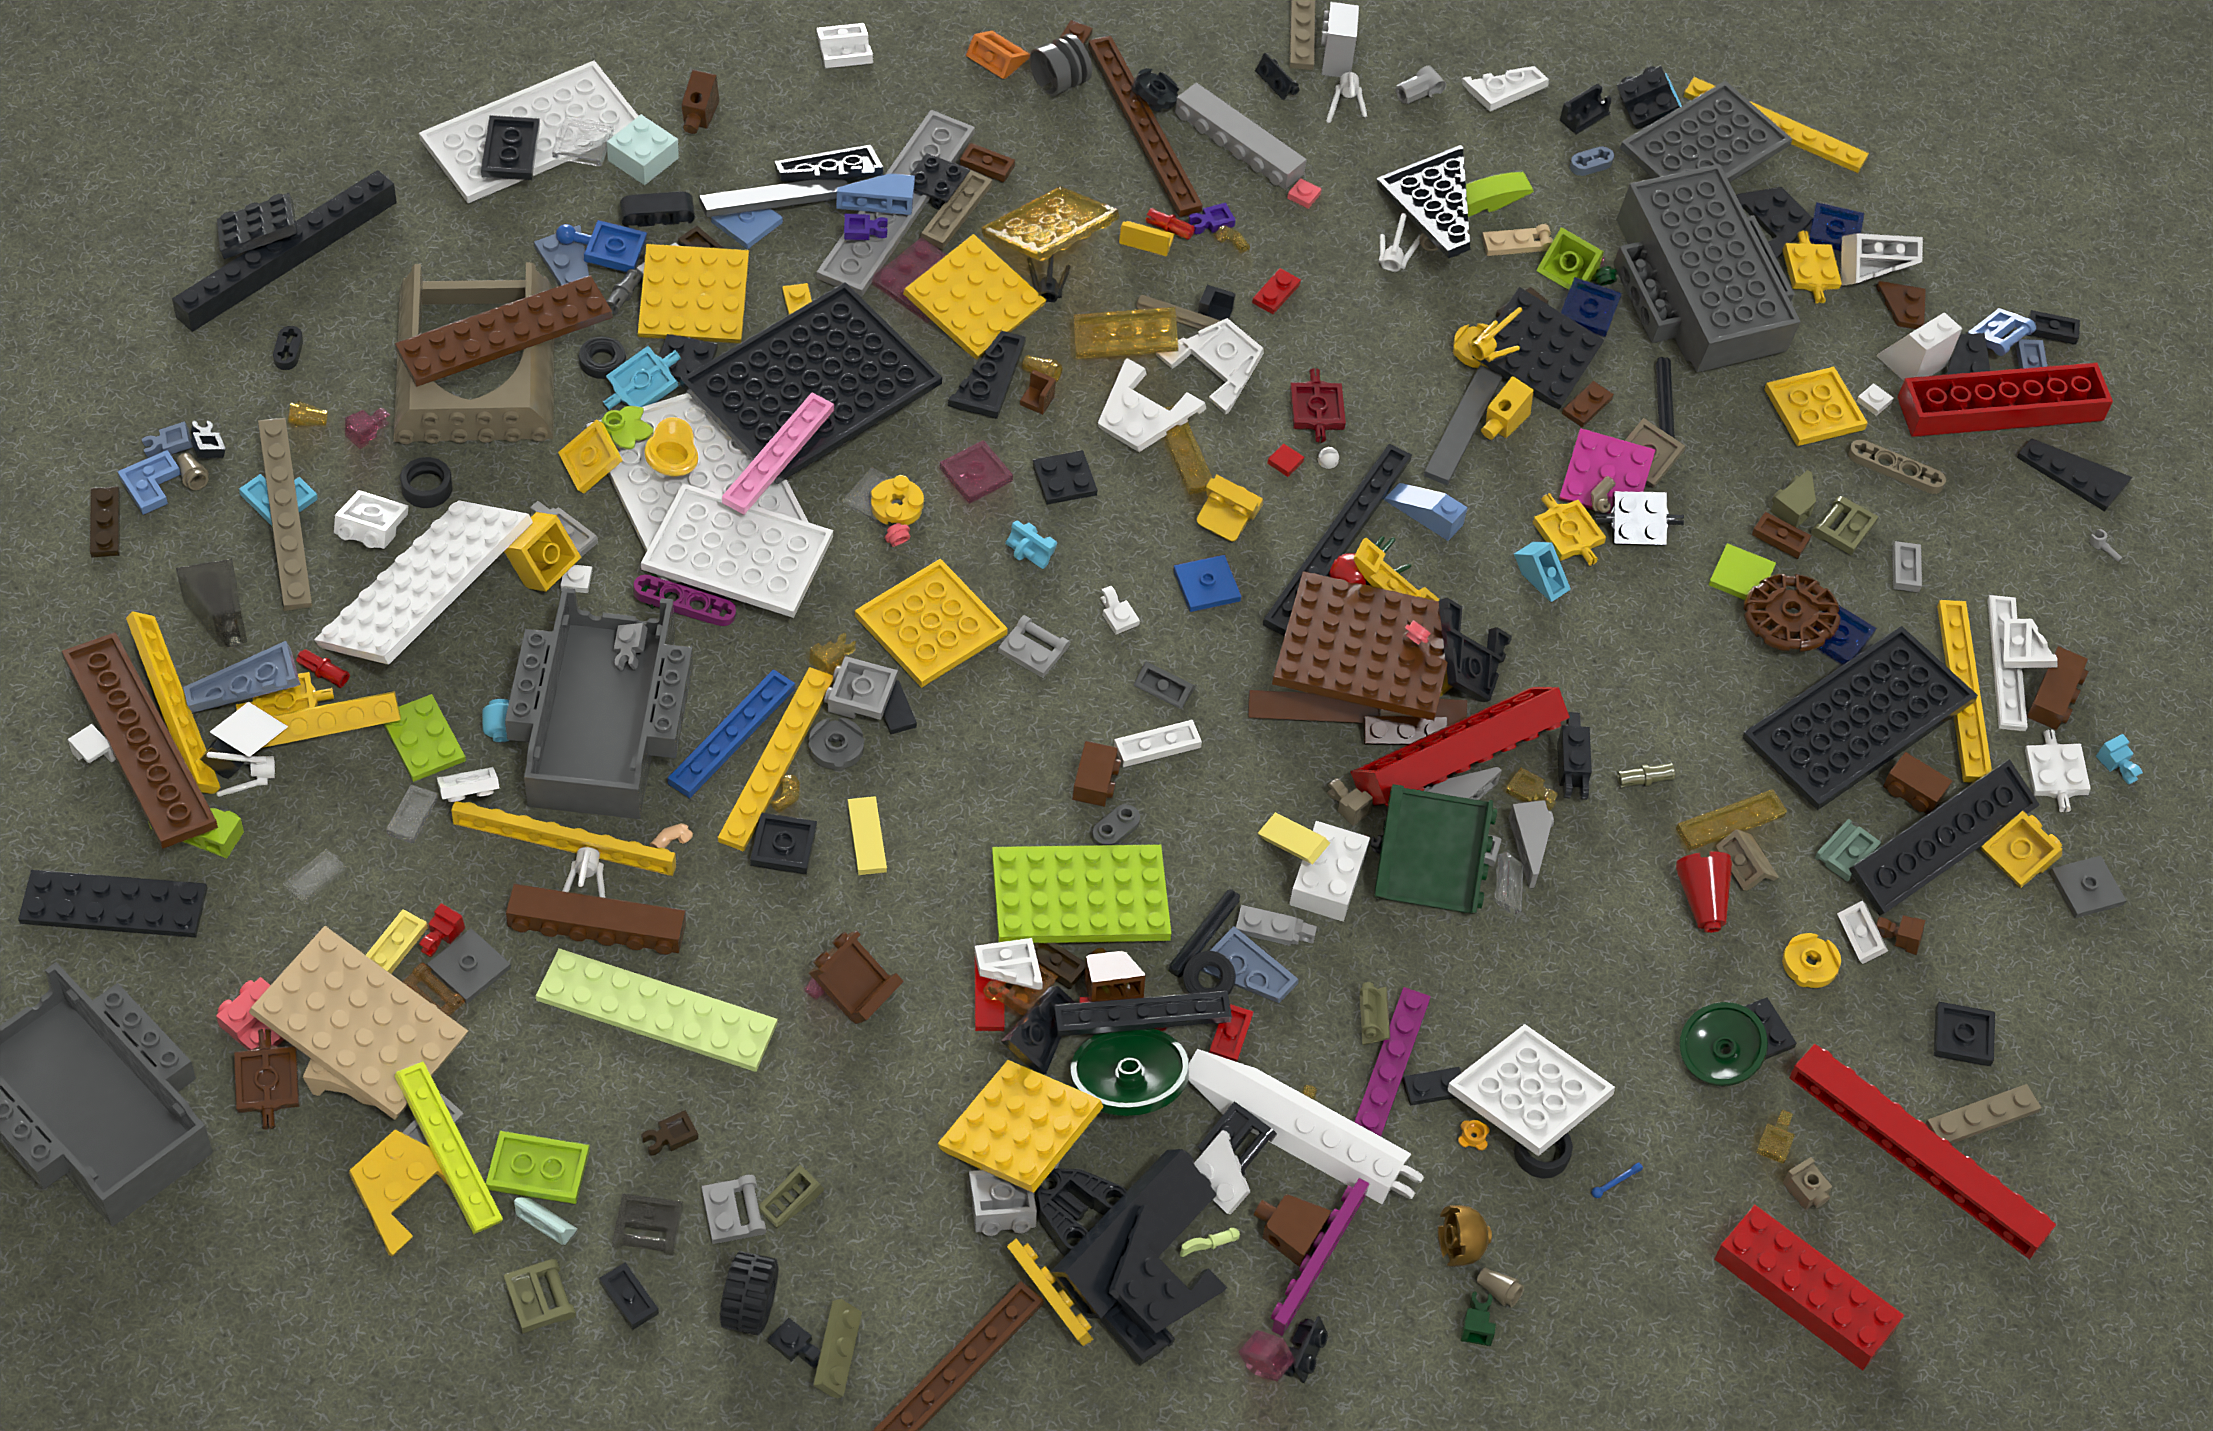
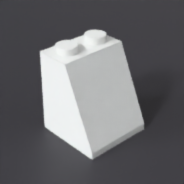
(1924, 349)

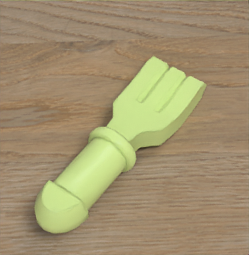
(1211, 1241)

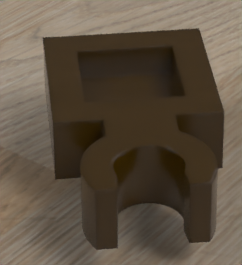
(673, 1131)

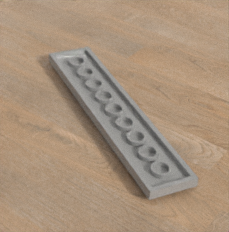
(861, 259)

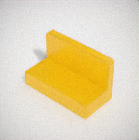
(1145, 238)

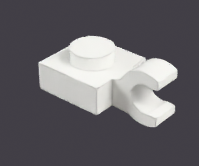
(1118, 615)

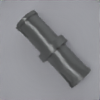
(623, 290)

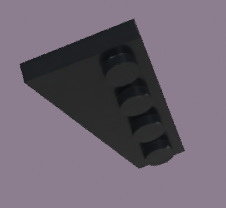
(842, 163)
(991, 377)
(2081, 476)

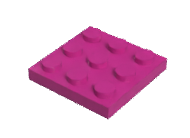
(1604, 456)

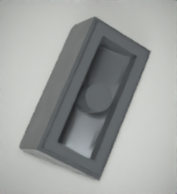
(1164, 685)

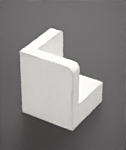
(90, 745)

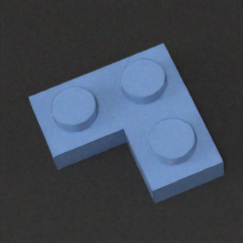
(143, 480)

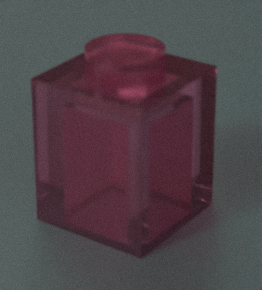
(1267, 1355)

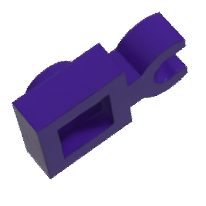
(1212, 218)
(860, 227)

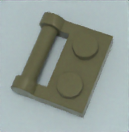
(1851, 530)
(529, 1298)

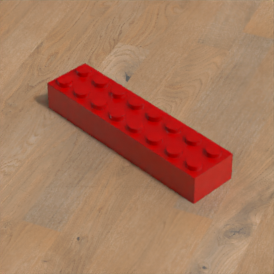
(2004, 399)
(1463, 743)

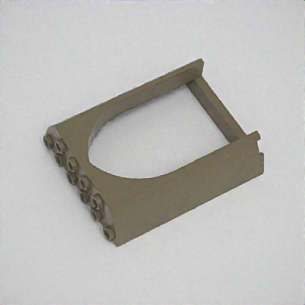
(511, 412)

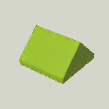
(1570, 258)

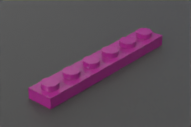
(1392, 1061)
(1324, 1246)

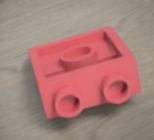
(239, 1023)

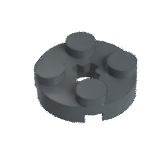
(836, 757)

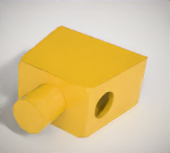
(1508, 409)

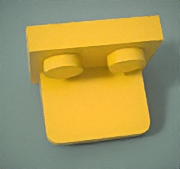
(1228, 508)

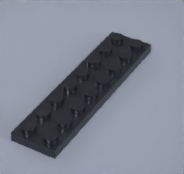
(1943, 837)

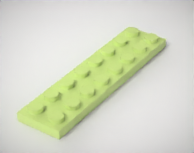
(657, 1009)

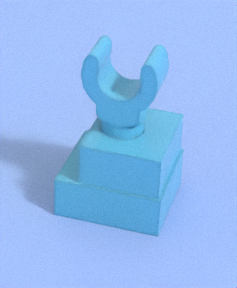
(2117, 754)

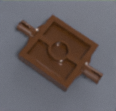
(266, 1079)

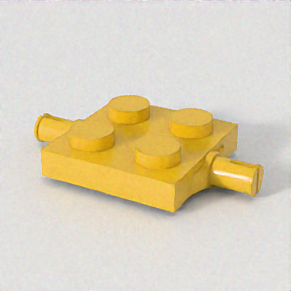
(1811, 266)
(1569, 529)
(292, 698)

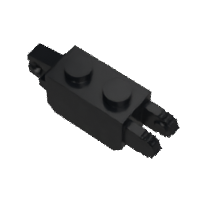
(1574, 757)

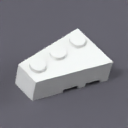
(1874, 255)

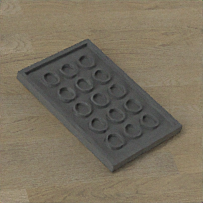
(1707, 132)

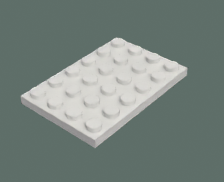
(745, 557)

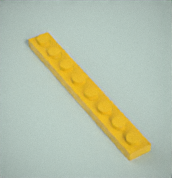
(1801, 135)
(1961, 661)
(171, 698)
(775, 759)
(562, 837)

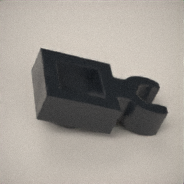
(205, 442)

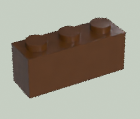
(2059, 689)

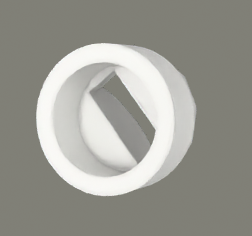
(1328, 457)

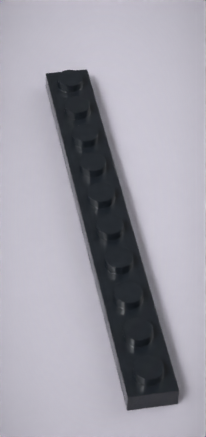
(1342, 530)

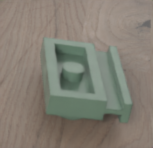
(1847, 848)

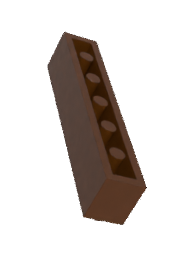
(596, 919)

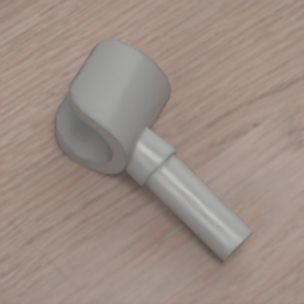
(2099, 542)

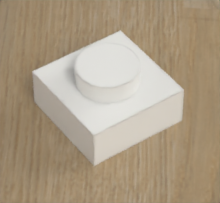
(1875, 399)
(578, 578)

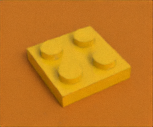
(590, 456)

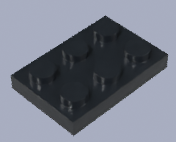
(510, 147)

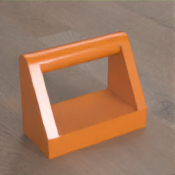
(996, 53)

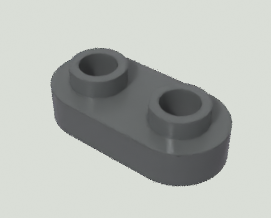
(1116, 824)

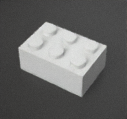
(1331, 880)

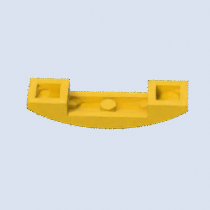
(1380, 575)

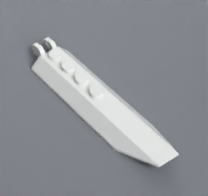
(1305, 1126)

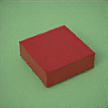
(1285, 460)

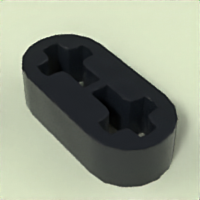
(293, 348)

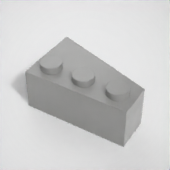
(1339, 38)

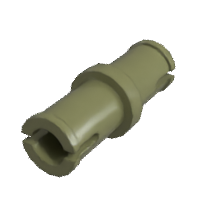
(1646, 775)

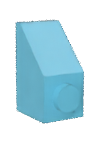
(1543, 569)

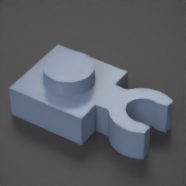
(172, 438)

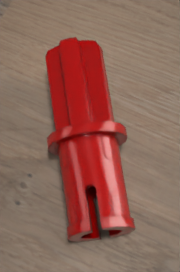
(1170, 223)
(323, 668)

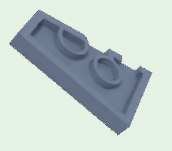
(563, 260)
(1253, 967)

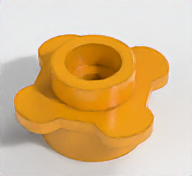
(1474, 1127)

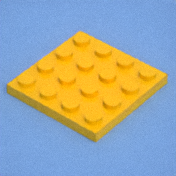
(693, 293)
(974, 296)
(930, 622)
(1020, 1125)

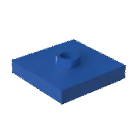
(1207, 583)

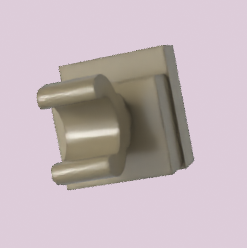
(1352, 805)

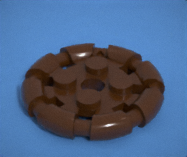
(1789, 625)

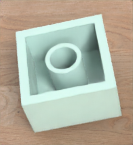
(642, 149)

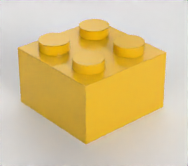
(542, 552)

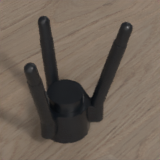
(1048, 287)

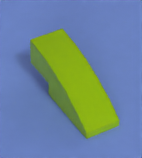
(1496, 192)

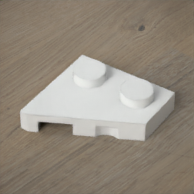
(1010, 962)

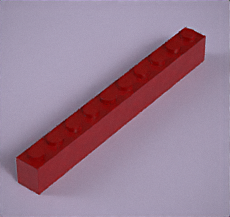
(1922, 1151)

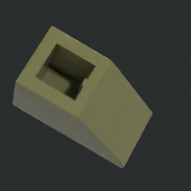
(1795, 502)

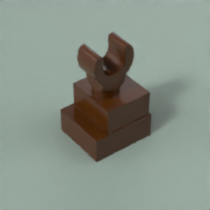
(1908, 934)

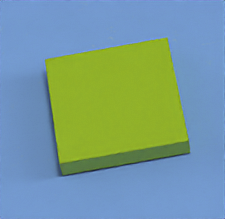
(1740, 571)

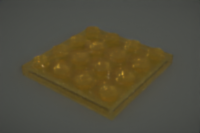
(1050, 223)

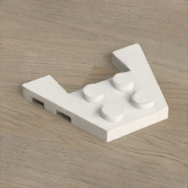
(1226, 353)
(1136, 418)

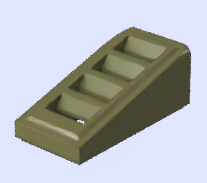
(812, 1192)

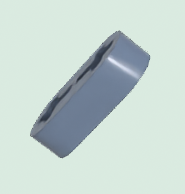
(1592, 162)

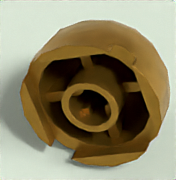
(1463, 1235)

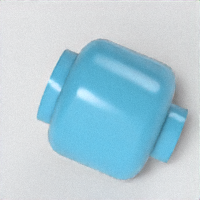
(494, 719)

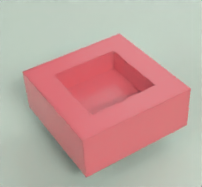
(1304, 193)

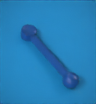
(1597, 1192)

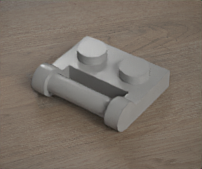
(1029, 653)
(723, 1211)

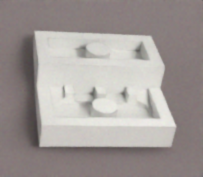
(844, 45)

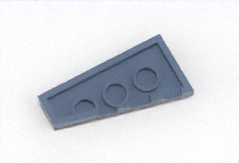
(251, 677)

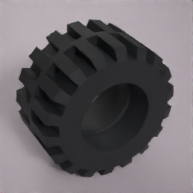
(749, 1293)

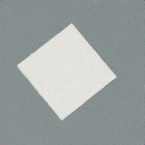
(248, 729)

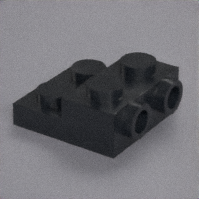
(1647, 96)

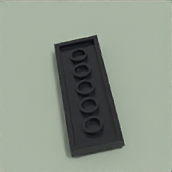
(113, 903)

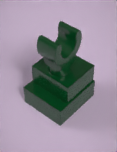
(1476, 1322)

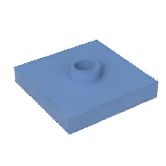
(748, 226)

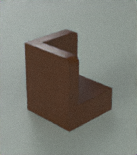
(1039, 393)

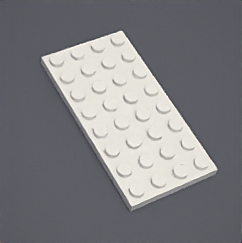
(576, 93)
(423, 581)

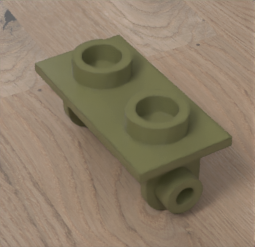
(1374, 1014)

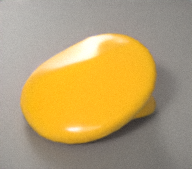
(672, 448)

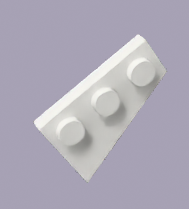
(1504, 89)

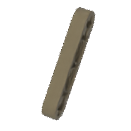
(1897, 465)

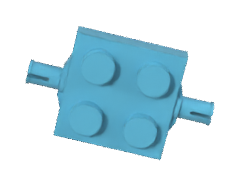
(642, 379)

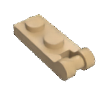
(1517, 240)

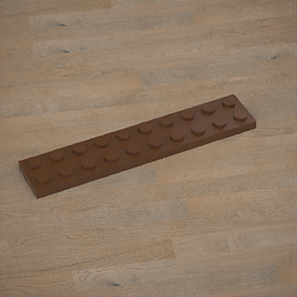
(139, 740)

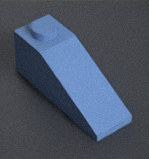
(880, 194)
(1430, 508)

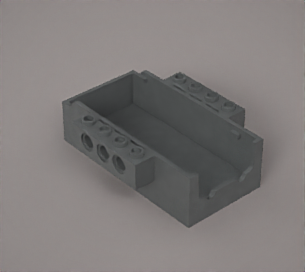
(1703, 270)
(587, 719)
(97, 1097)

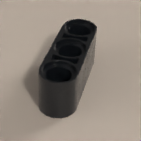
(657, 208)

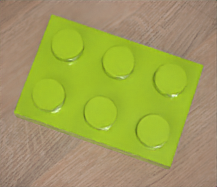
(424, 739)
(537, 1167)

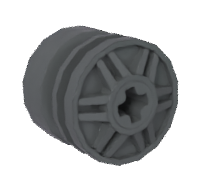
(1061, 63)

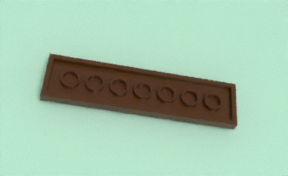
(503, 330)

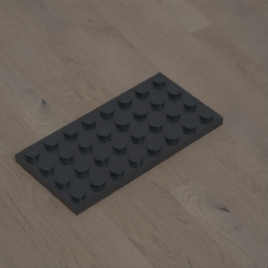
(1859, 717)

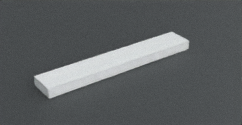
(2008, 681)

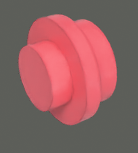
(897, 534)
(1417, 632)

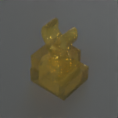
(830, 655)

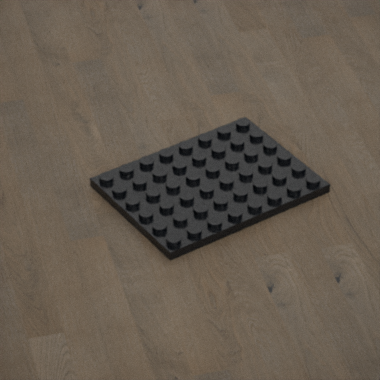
(826, 349)

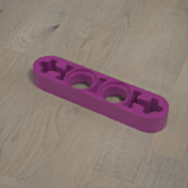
(686, 596)

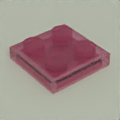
(976, 471)

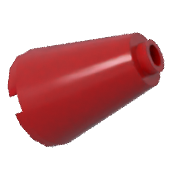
(1707, 887)

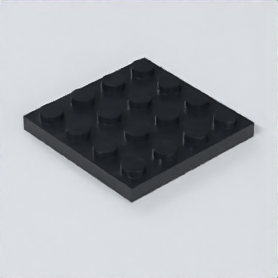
(1551, 349)

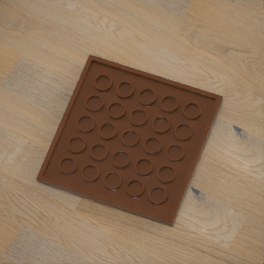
(1355, 647)

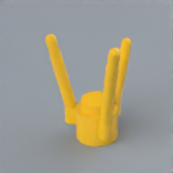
(1485, 344)

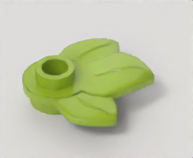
(628, 426)

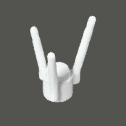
(1349, 88)
(1393, 257)
(261, 766)
(586, 865)

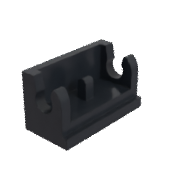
(1585, 109)

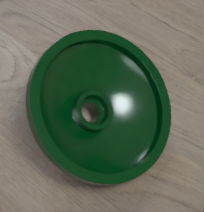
(1721, 1027)

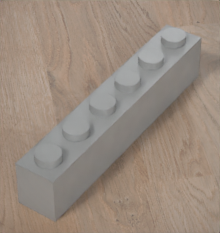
(1240, 136)

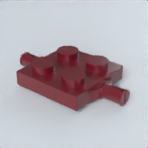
(1317, 405)

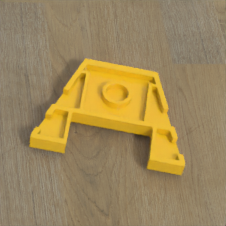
(389, 1179)

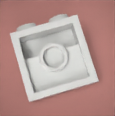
(369, 519)

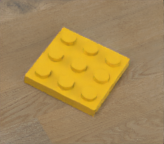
(1815, 406)

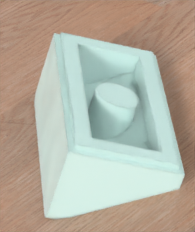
(544, 1220)

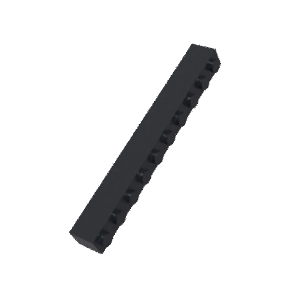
(268, 262)

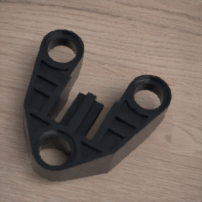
(1061, 1205)

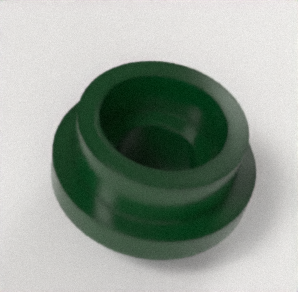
(1605, 276)

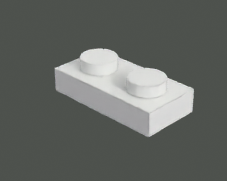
(1862, 932)

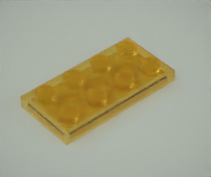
(1125, 332)

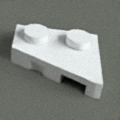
(2026, 646)
(1224, 1173)

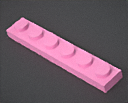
(777, 453)

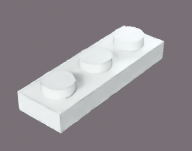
(1157, 743)

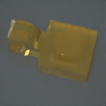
(1530, 787)
(1776, 1139)

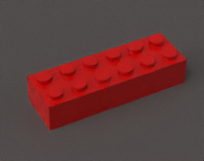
(1808, 1287)

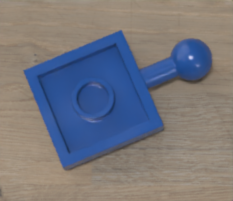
(608, 245)

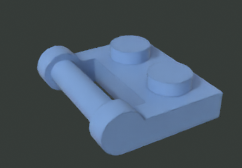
(2000, 324)

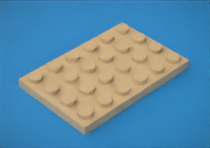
(356, 1019)

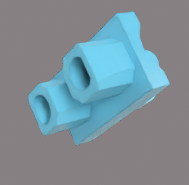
(1030, 545)

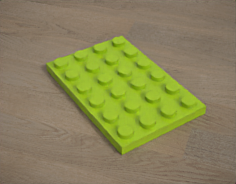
(1081, 893)

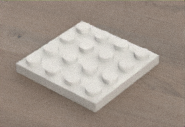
(1531, 1089)

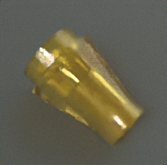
(1044, 365)
(306, 415)

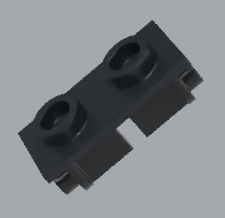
(1276, 77)
(1311, 1338)

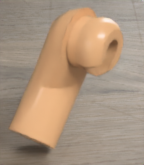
(670, 833)

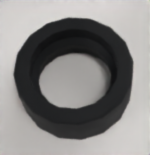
(427, 498)
(1544, 1169)

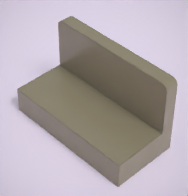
(1747, 859)

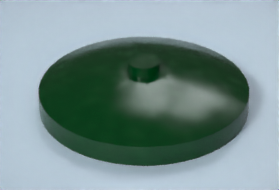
(1131, 1070)

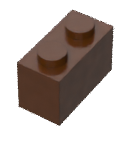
(1095, 774)
(1917, 783)

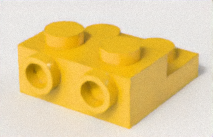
(2023, 849)

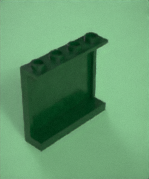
(1434, 850)

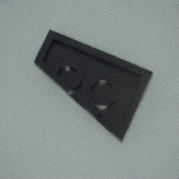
(1035, 1035)

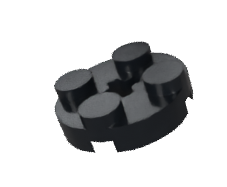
(1157, 90)

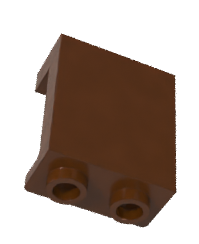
(853, 978)

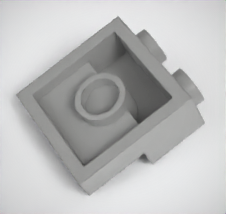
(860, 689)
(1000, 1204)

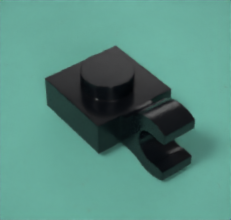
(794, 1341)

